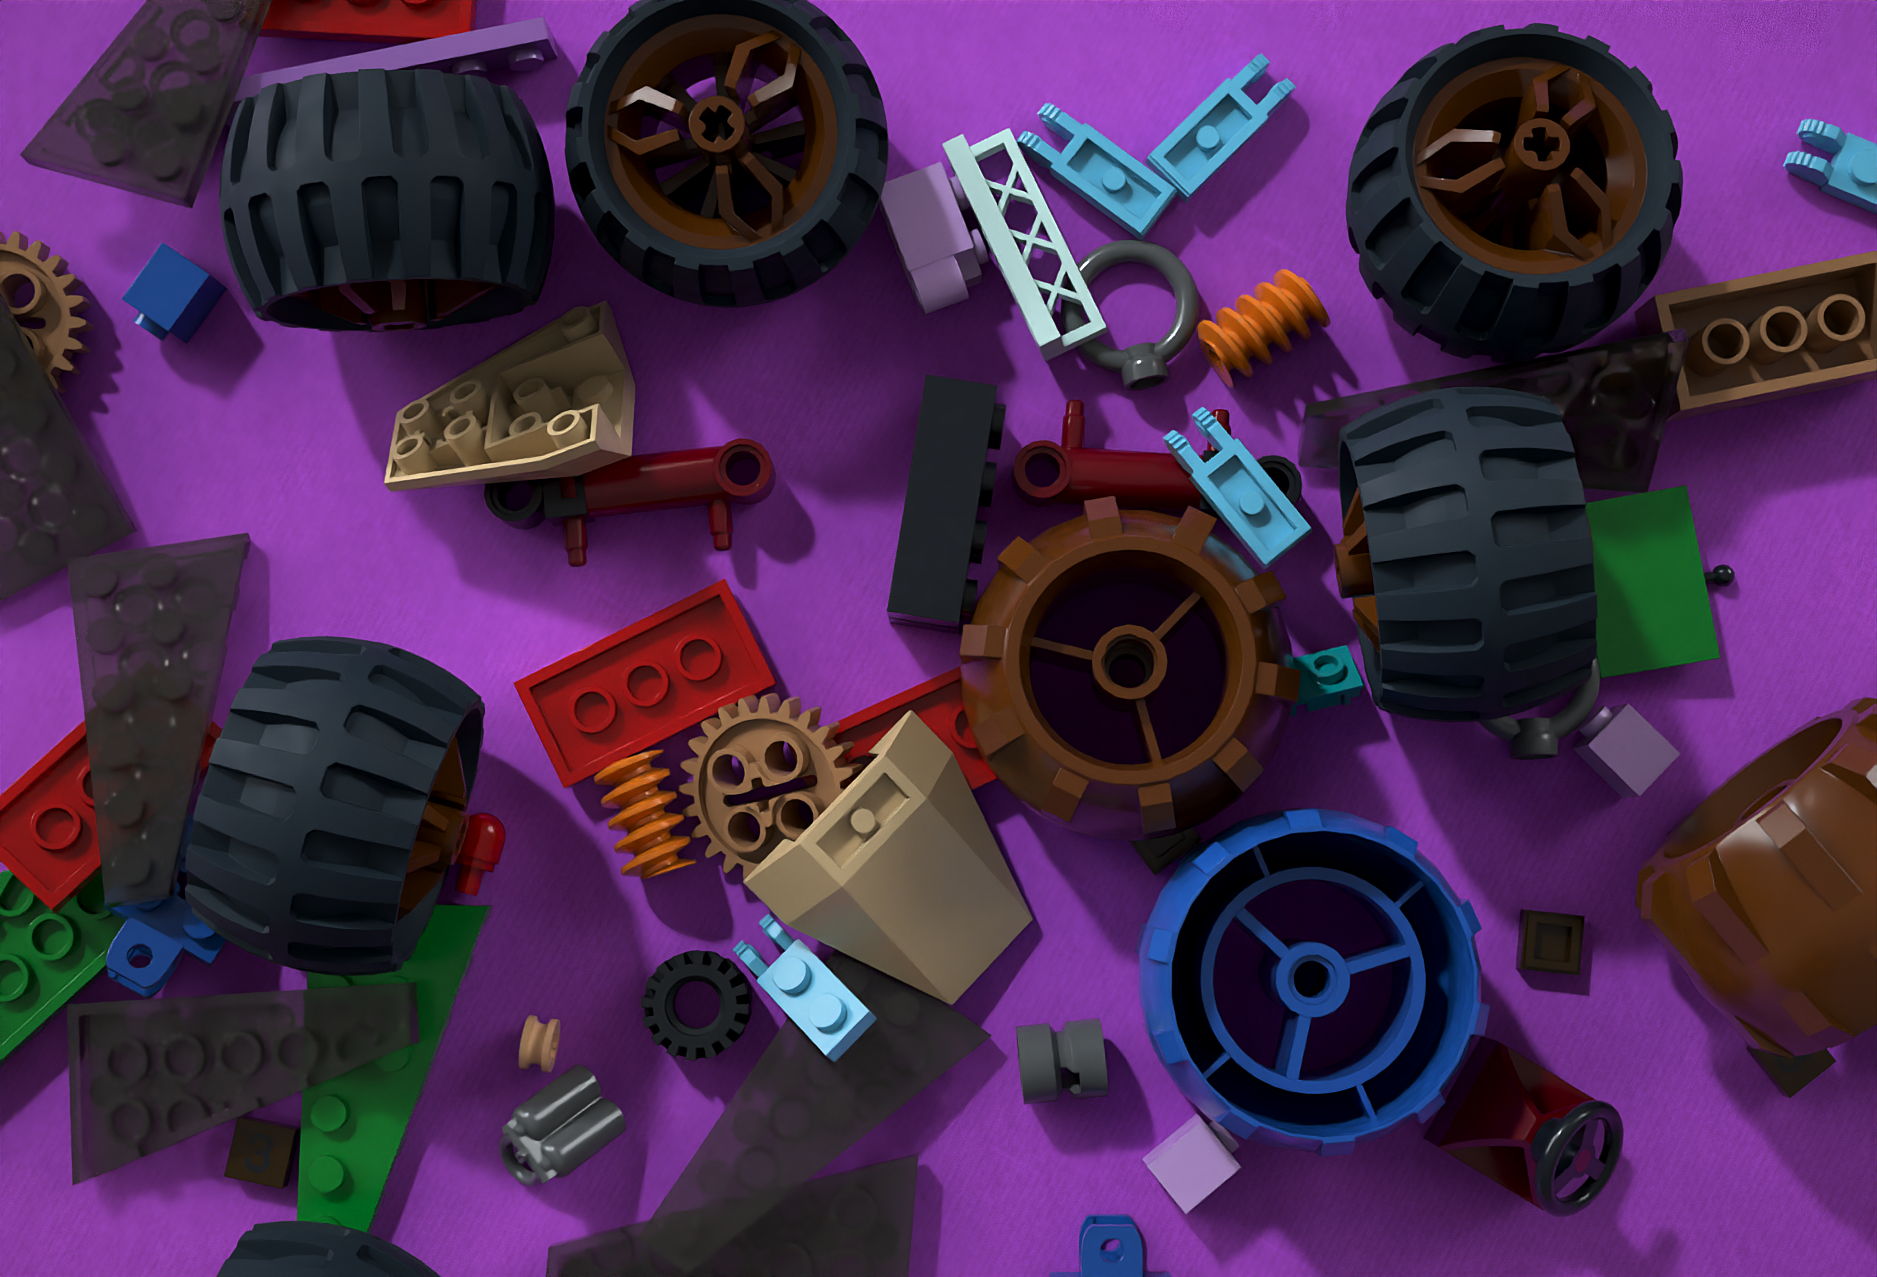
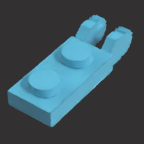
(1216, 130)
(1851, 171)
(1100, 172)
(1240, 491)
(808, 992)

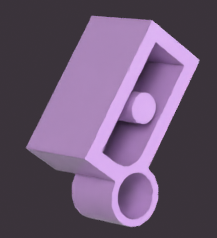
(932, 236)

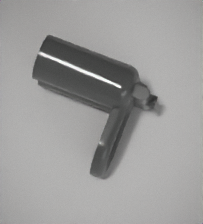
(559, 1128)

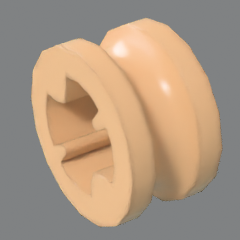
(539, 1043)

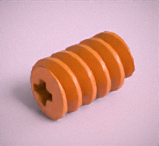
(1260, 323)
(643, 816)

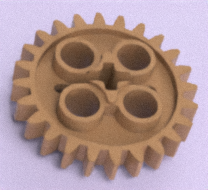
(51, 302)
(756, 736)

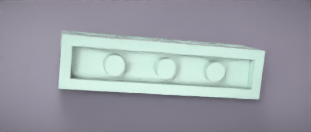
(1004, 247)

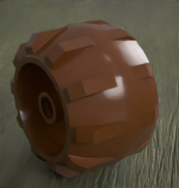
(1212, 582)
(1777, 888)

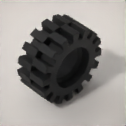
(660, 1004)

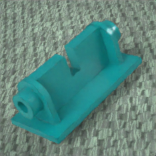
(1327, 679)

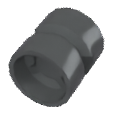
(1062, 1061)

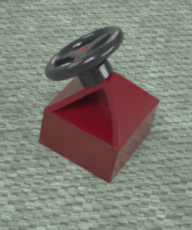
(1527, 1129)

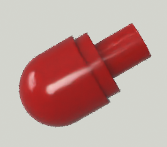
(479, 851)

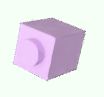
(1624, 749)
(1193, 1161)

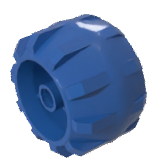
(1431, 1003)

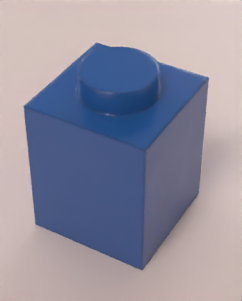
(172, 295)

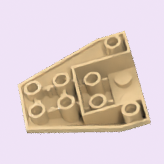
(527, 413)
(901, 870)

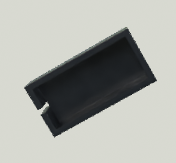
(942, 504)

